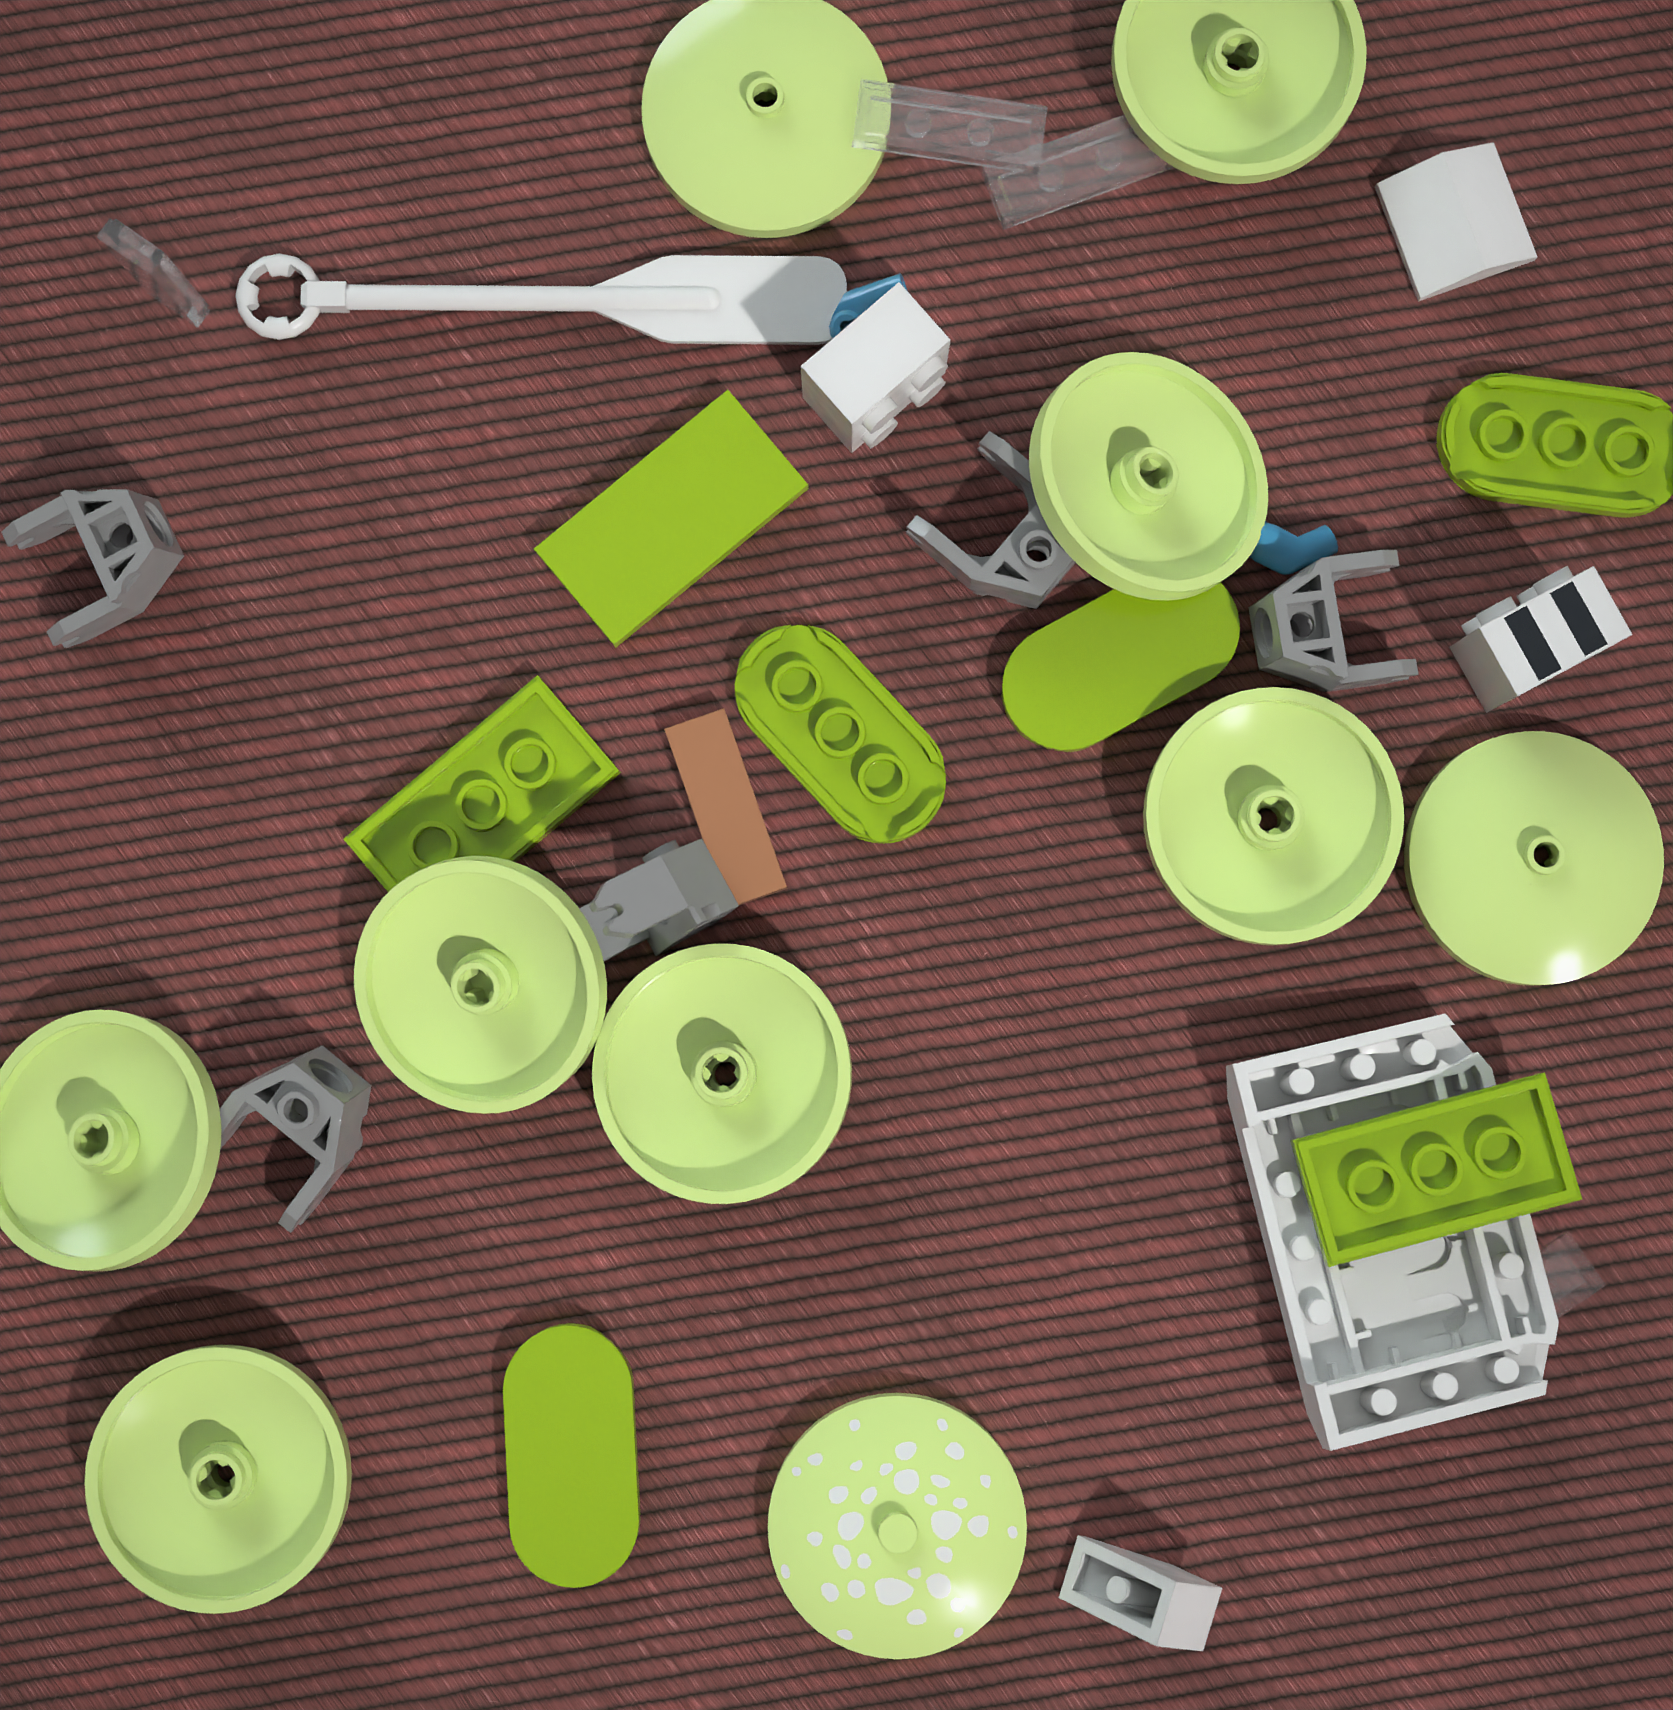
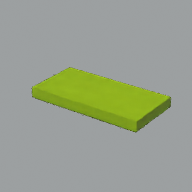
(671, 518)
(489, 791)
(1435, 1169)

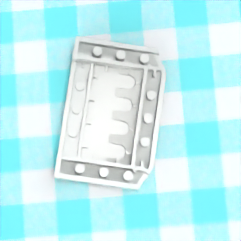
(1373, 1328)

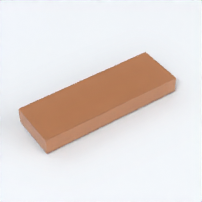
(725, 805)

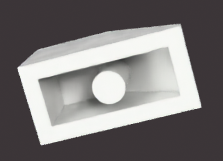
(1140, 1594)

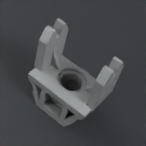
(126, 543)
(1009, 570)
(1301, 631)
(660, 901)
(326, 1124)

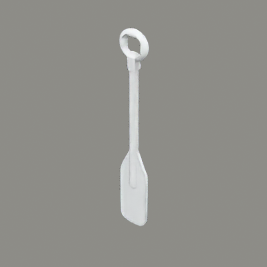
(667, 299)

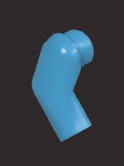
(859, 300)
(1288, 553)

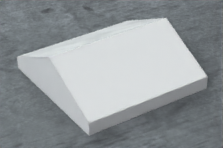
(1455, 220)

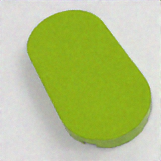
(1559, 445)
(1115, 665)
(840, 733)
(571, 1455)

